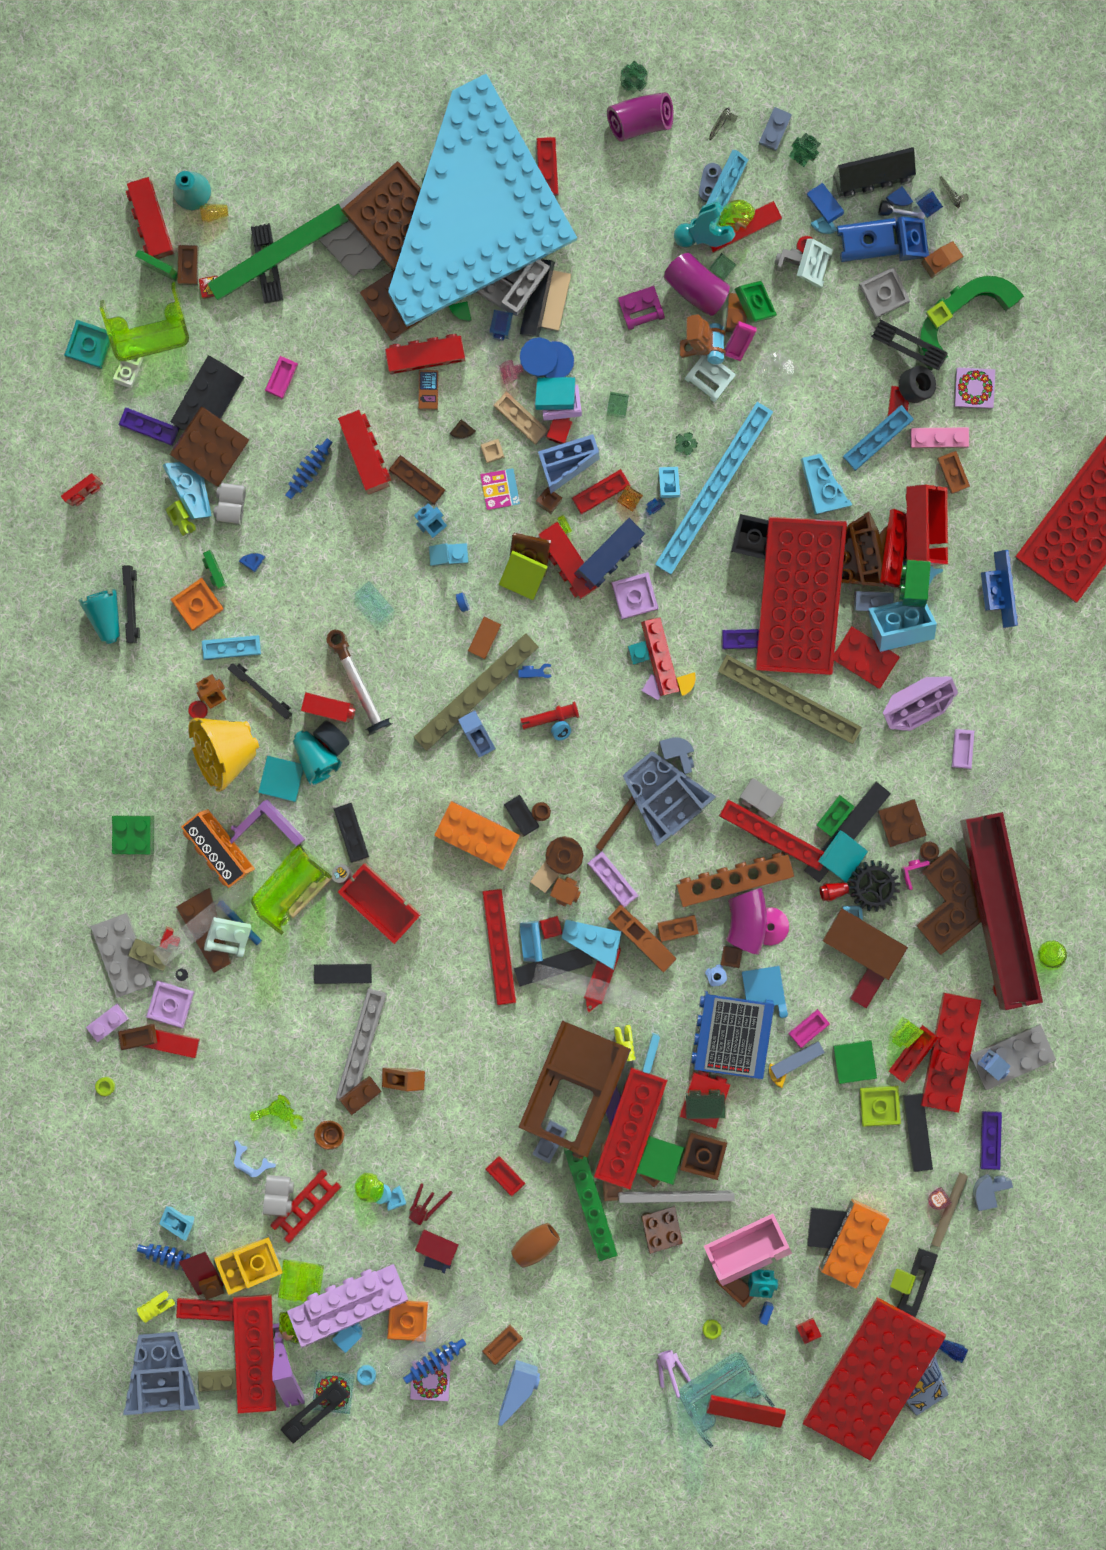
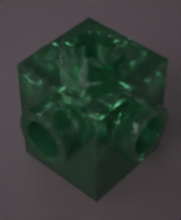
(636, 71)
(805, 149)

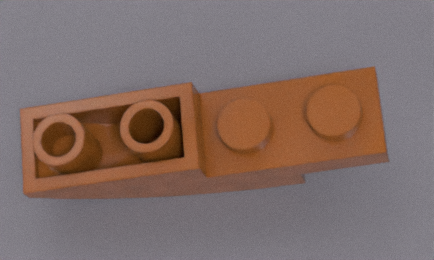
(642, 938)

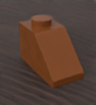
(941, 259)
(734, 313)
(403, 1079)

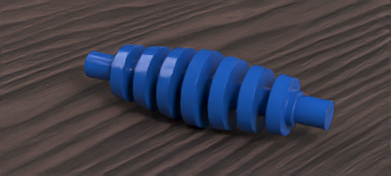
(309, 468)
(163, 1255)
(434, 1361)

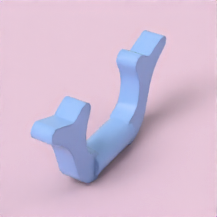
(245, 1168)

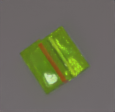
(300, 1280)

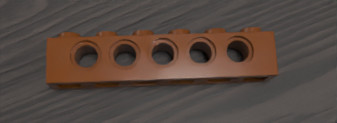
(782, 872)

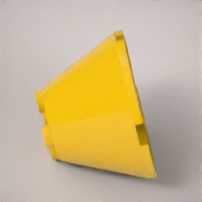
(221, 749)

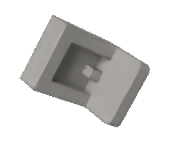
(791, 256)

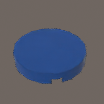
(538, 357)
(565, 361)

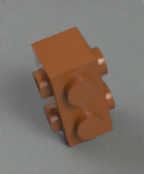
(565, 891)

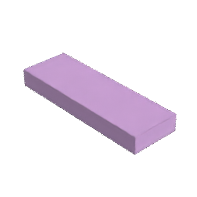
(612, 879)

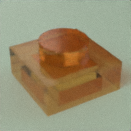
(630, 498)

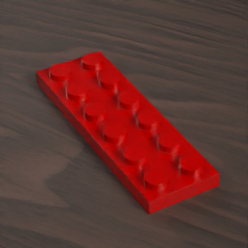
(956, 1035)
(630, 1128)
(254, 1353)

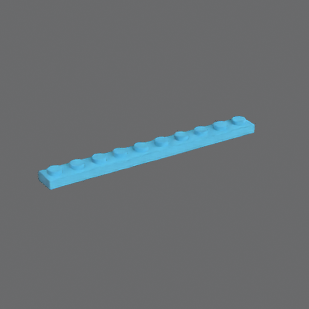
(714, 488)

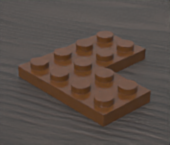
(959, 910)

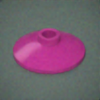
(781, 926)

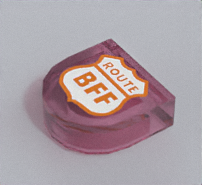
(939, 1199)

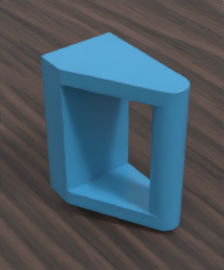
(531, 941)

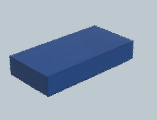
(825, 203)

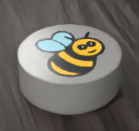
(341, 874)

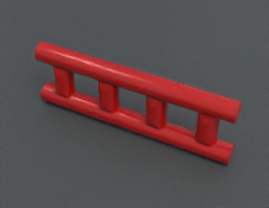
(318, 1205)

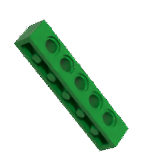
(592, 1206)

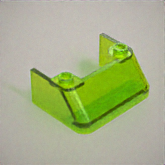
(148, 338)
(286, 886)

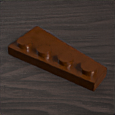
(190, 909)

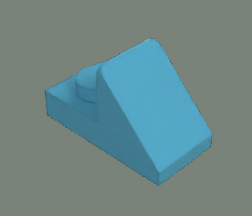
(669, 482)
(448, 554)
(177, 1222)

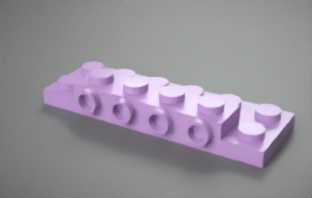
(347, 1304)

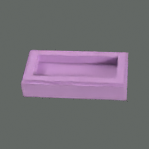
(962, 748)

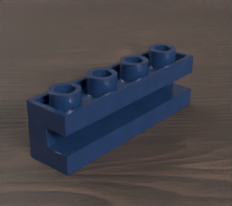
(609, 553)

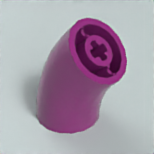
(641, 116)
(696, 284)
(748, 921)

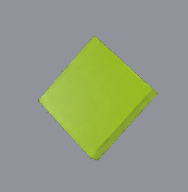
(523, 575)
(880, 1106)

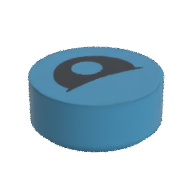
(561, 730)

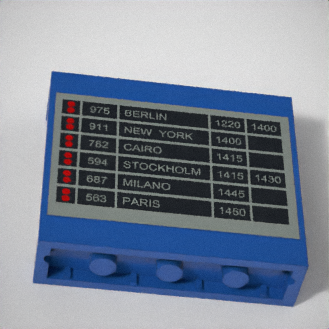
(732, 1036)

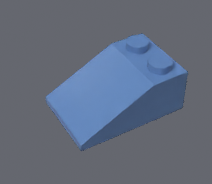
(520, 1388)

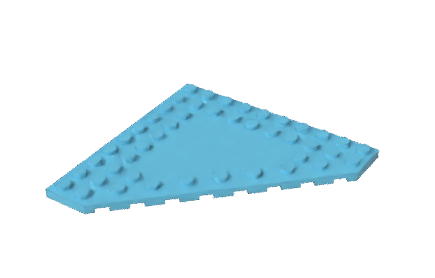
(477, 210)

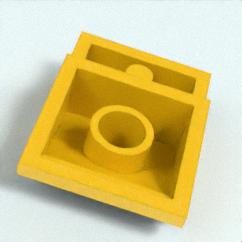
(248, 1265)

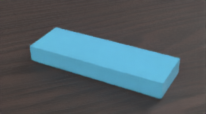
(231, 647)

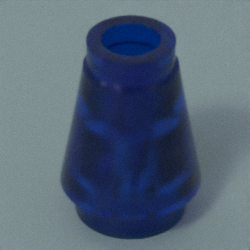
(954, 1350)

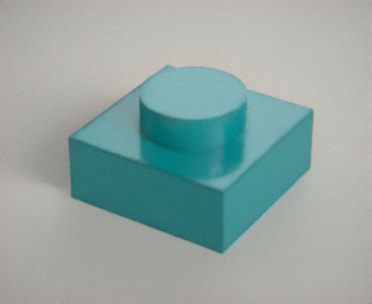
(639, 652)

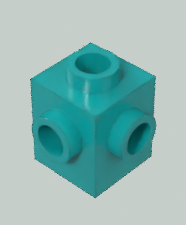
(762, 1283)

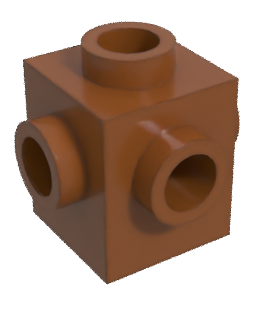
(211, 691)

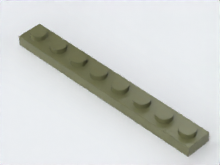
(476, 692)
(789, 699)

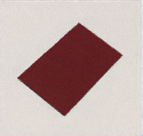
(197, 1269)

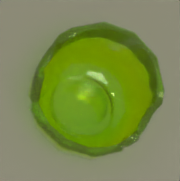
(1052, 955)
(369, 1188)

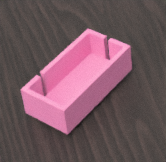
(747, 1249)

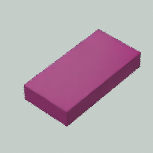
(739, 341)
(281, 377)
(809, 1028)

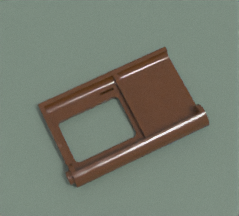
(584, 1061)

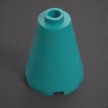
(191, 190)
(103, 614)
(315, 757)

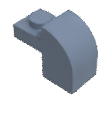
(678, 747)
(984, 1190)

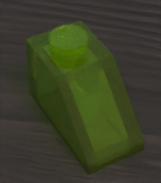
(905, 1033)

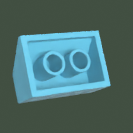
(901, 625)

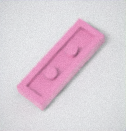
(939, 437)

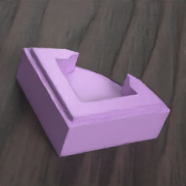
(651, 688)

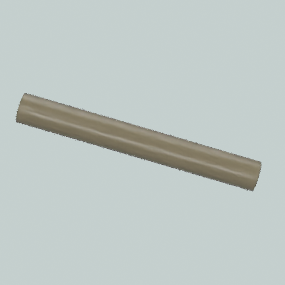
(949, 1210)

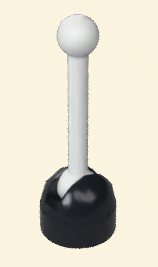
(886, 208)

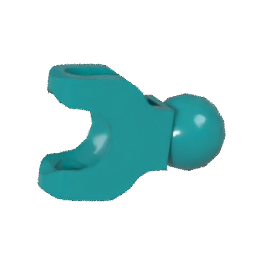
(704, 229)

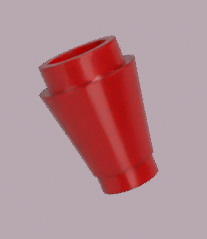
(832, 891)

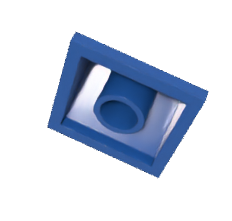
(911, 238)

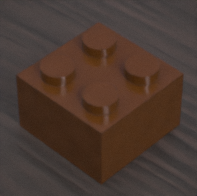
(703, 1154)

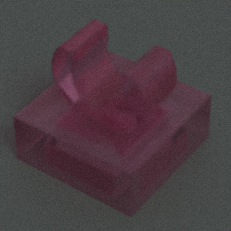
(509, 371)

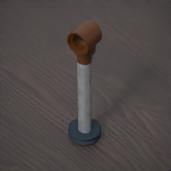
(357, 682)

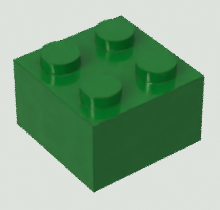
(916, 583)
(132, 834)

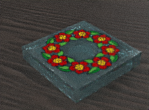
(324, 1379)

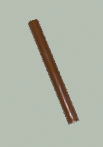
(616, 823)

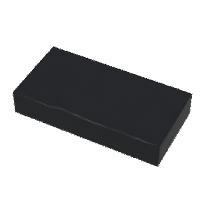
(521, 815)

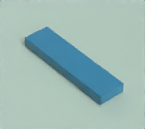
(878, 437)

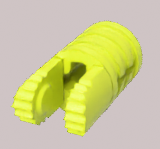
(628, 1040)
(152, 1307)

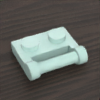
(814, 262)
(718, 374)
(227, 931)

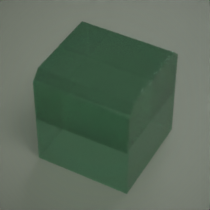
(722, 267)
(617, 404)

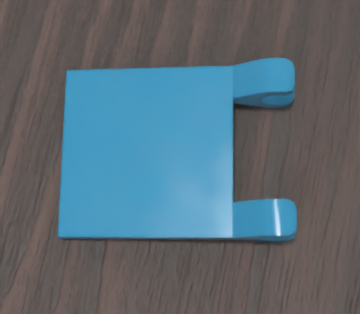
(765, 984)

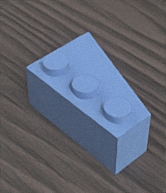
(568, 460)

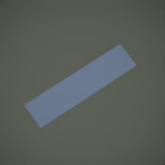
(797, 1059)

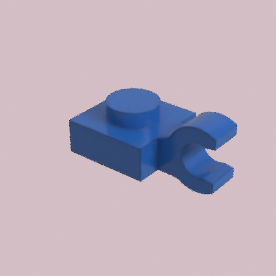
(530, 672)

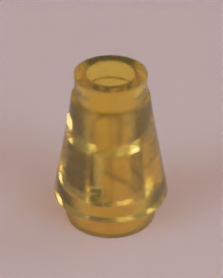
(213, 212)

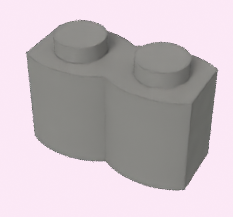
(230, 503)
(761, 798)
(277, 1196)

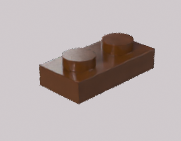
(188, 264)
(360, 1095)

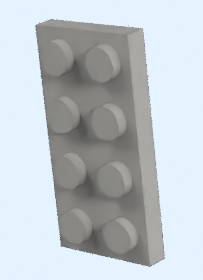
(114, 942)
(1021, 1051)

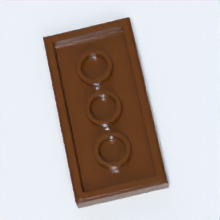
(865, 944)

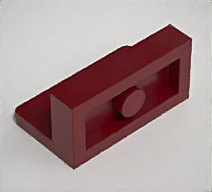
(436, 1247)

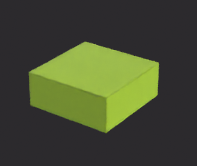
(939, 314)
(902, 1281)

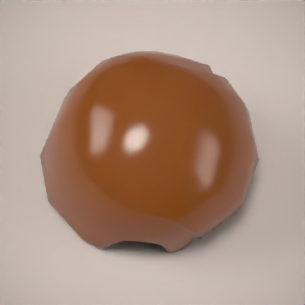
(329, 1135)

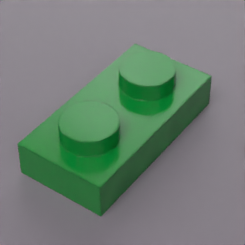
(211, 563)
(835, 815)

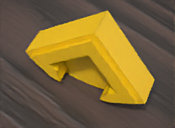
(686, 683)
(780, 1081)

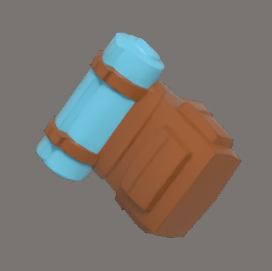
(704, 340)

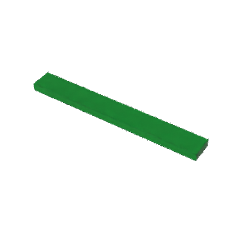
(278, 252)

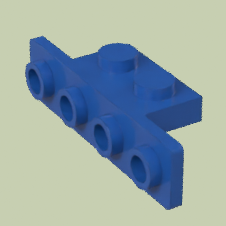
(999, 590)

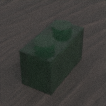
(704, 1105)

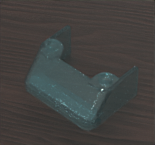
(724, 1380)

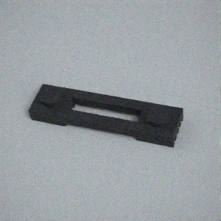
(271, 291)
(933, 356)
(129, 577)
(239, 671)
(924, 1261)
(334, 1394)

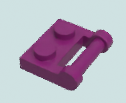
(638, 302)

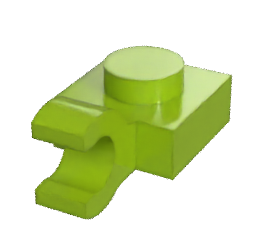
(178, 516)

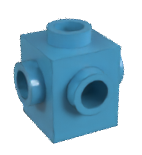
(430, 520)

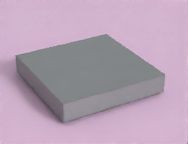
(884, 292)

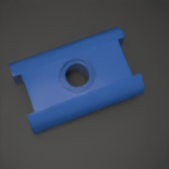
(856, 249)

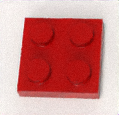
(77, 494)

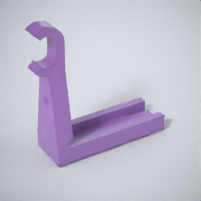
(281, 822)
(283, 1375)

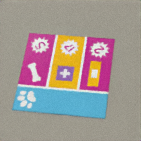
(500, 489)

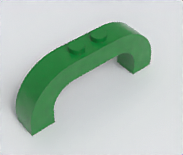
(996, 287)

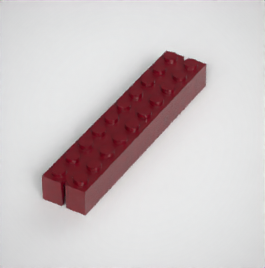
(1001, 911)

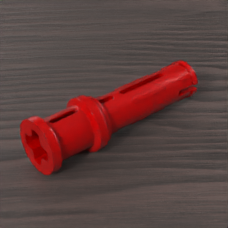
(560, 714)

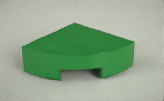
(461, 311)

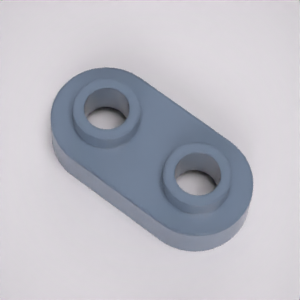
(708, 180)

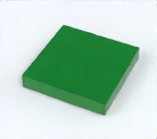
(156, 265)
(755, 302)
(855, 1061)
(660, 1160)

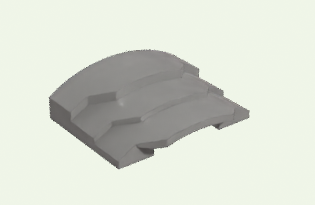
(349, 245)
(515, 289)

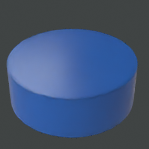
(462, 602)

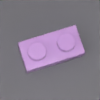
(107, 1022)

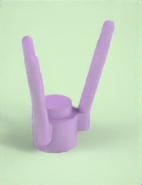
(667, 1360)

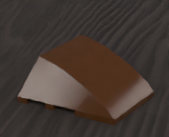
(863, 553)

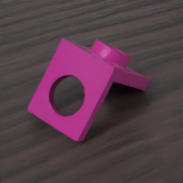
(912, 865)

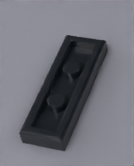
(351, 832)
(342, 973)

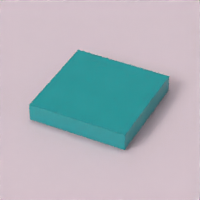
(88, 344)
(555, 393)
(281, 778)
(843, 856)

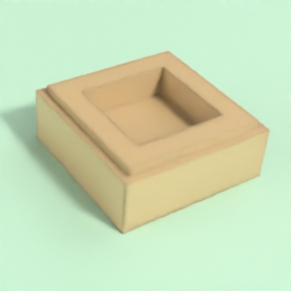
(492, 451)

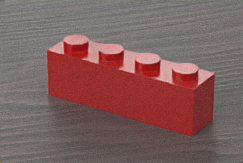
(150, 218)
(425, 354)
(567, 558)

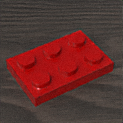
(862, 657)

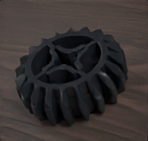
(868, 871)

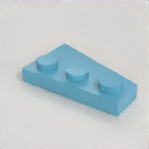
(822, 486)
(190, 489)
(593, 940)

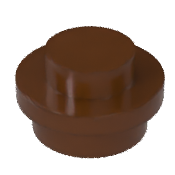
(541, 811)
(929, 851)

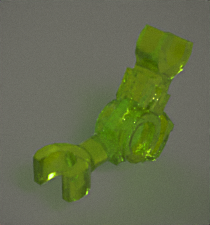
(279, 1109)

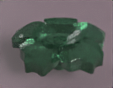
(685, 443)

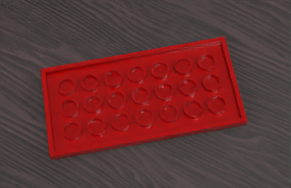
(1071, 538)
(800, 595)
(874, 1378)

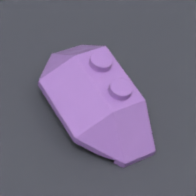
(919, 703)

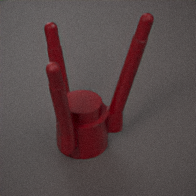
(419, 1212)

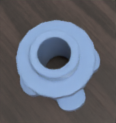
(710, 974)

